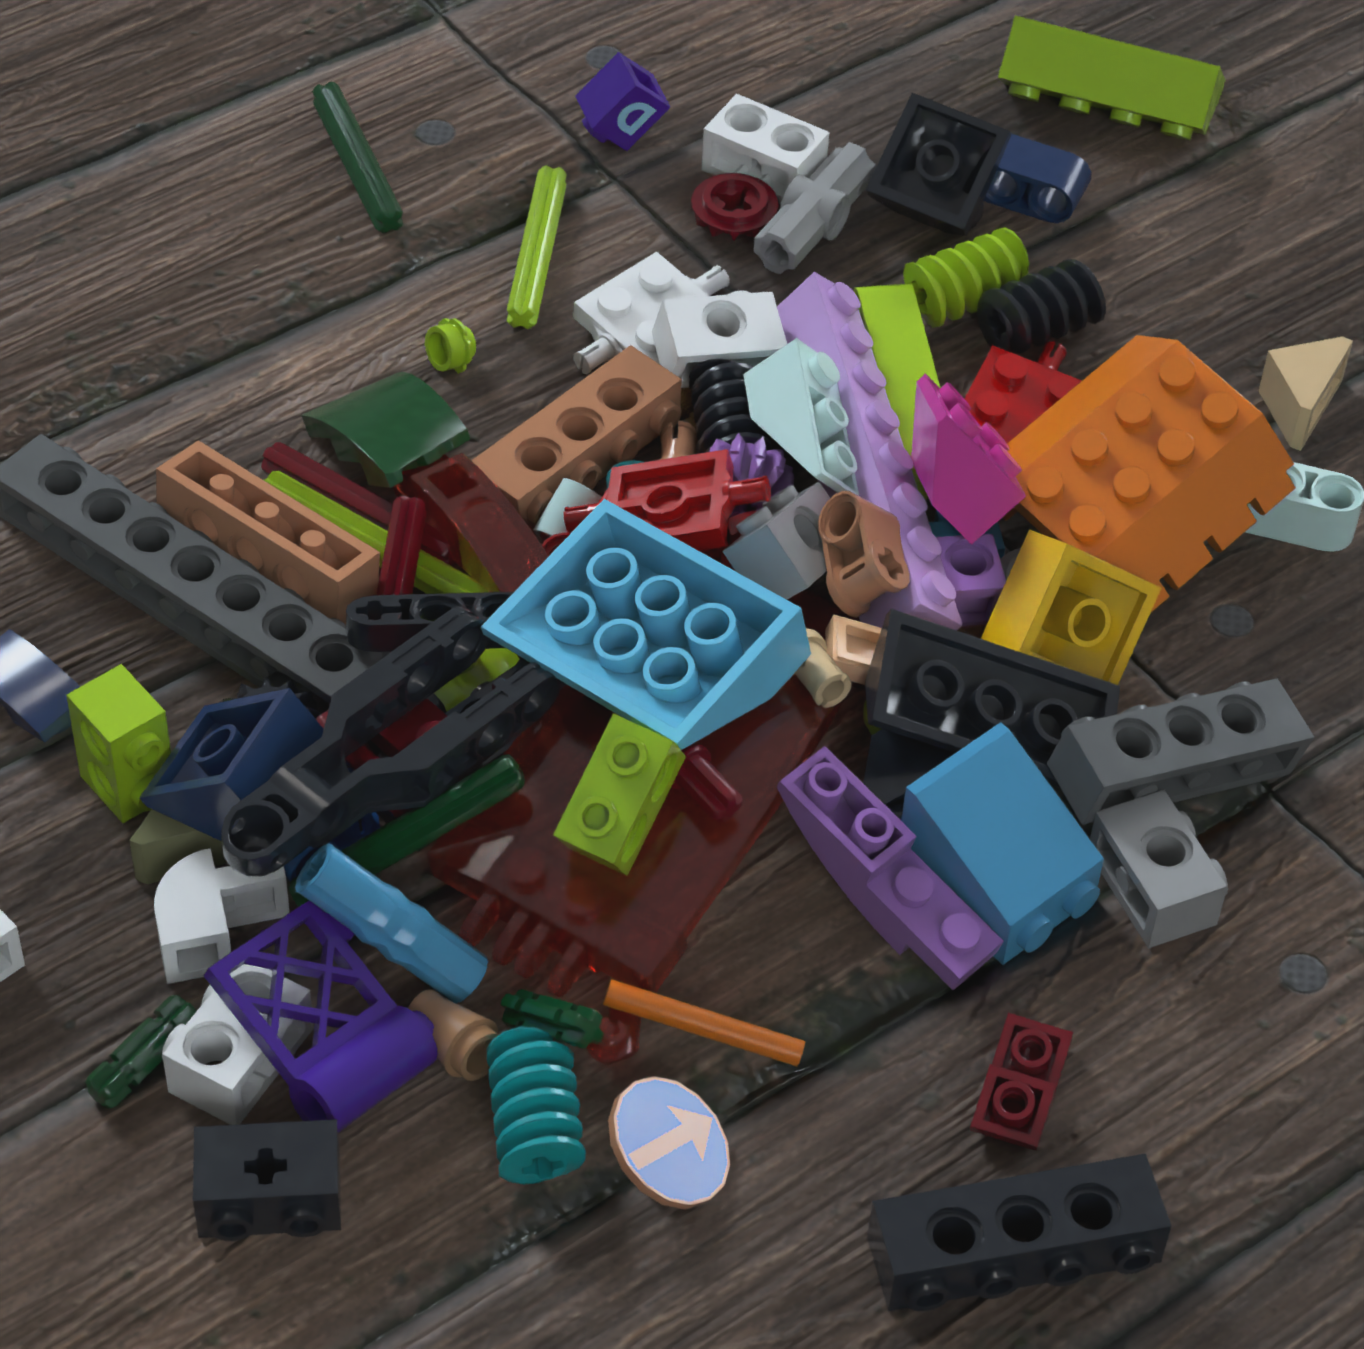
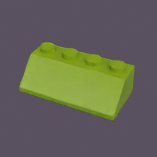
(1110, 76)

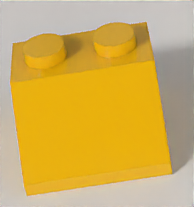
(1071, 609)

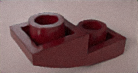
(1022, 1081)

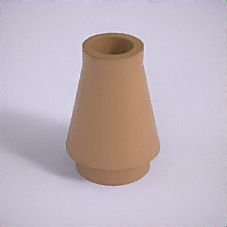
(458, 1034)

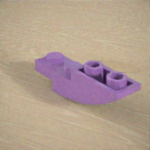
(880, 874)

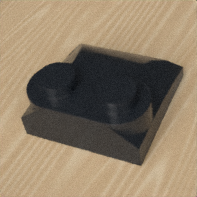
(938, 166)

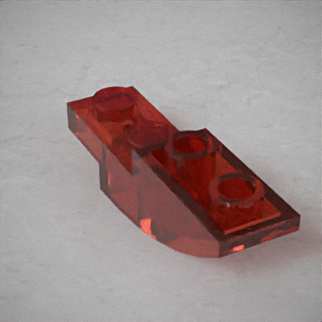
(477, 520)

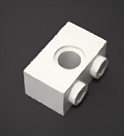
(726, 327)

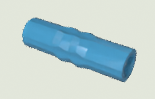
(391, 923)

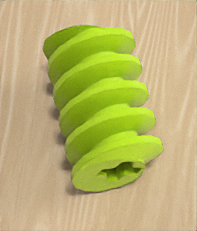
(959, 276)

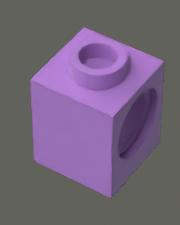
(975, 575)

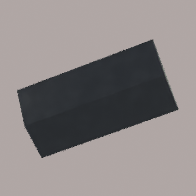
(958, 687)

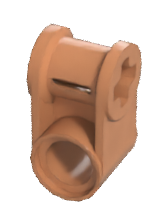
(860, 552)

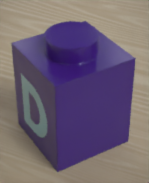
(621, 102)

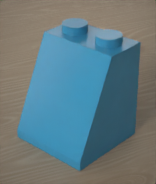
(1003, 841)

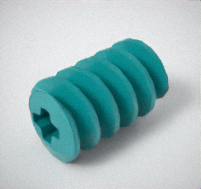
(534, 1106)

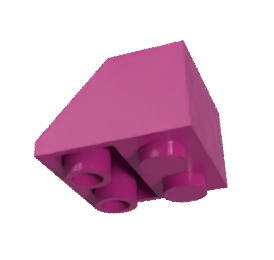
(961, 462)

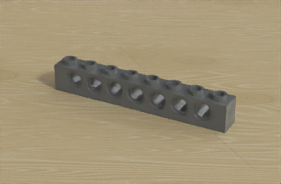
(176, 573)

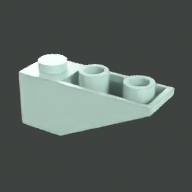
(801, 408)

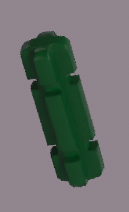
(559, 1018)
(137, 1053)

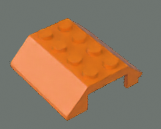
(1150, 464)

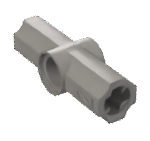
(814, 208)

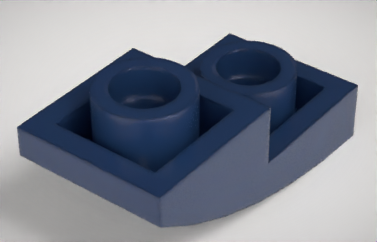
(33, 688)

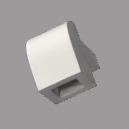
(200, 904)

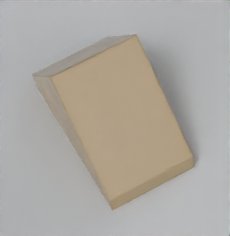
(1301, 383)

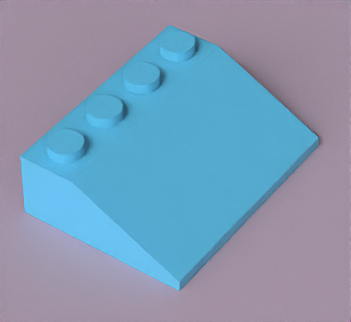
(652, 627)

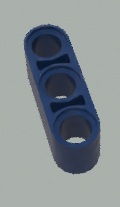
(1039, 180)

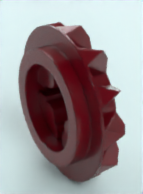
(727, 192)

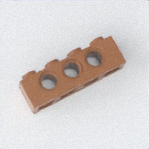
(584, 432)
(267, 529)

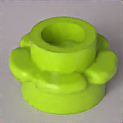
(450, 345)

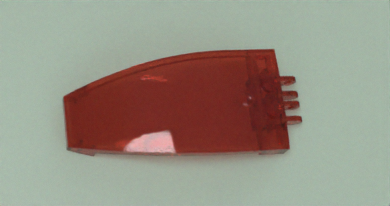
(587, 911)

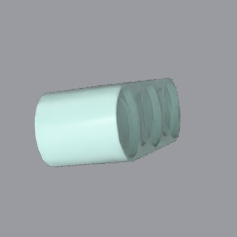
(1316, 513)

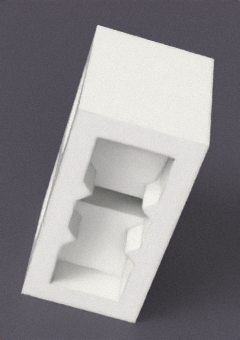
(762, 144)
(216, 1035)

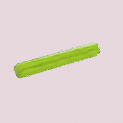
(536, 247)

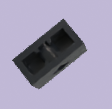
(267, 1179)

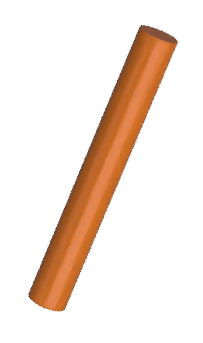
(704, 1023)

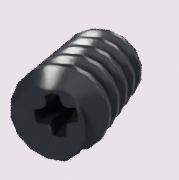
(1041, 306)
(722, 404)

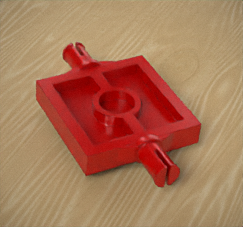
(1016, 390)
(680, 496)

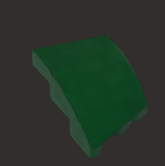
(389, 427)

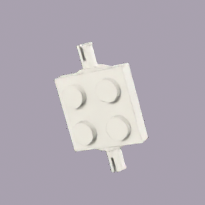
(628, 305)

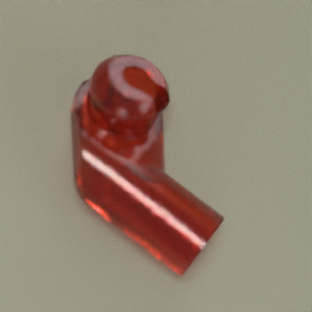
(619, 1040)

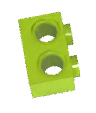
(118, 739)
(620, 794)

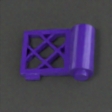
(358, 1061)

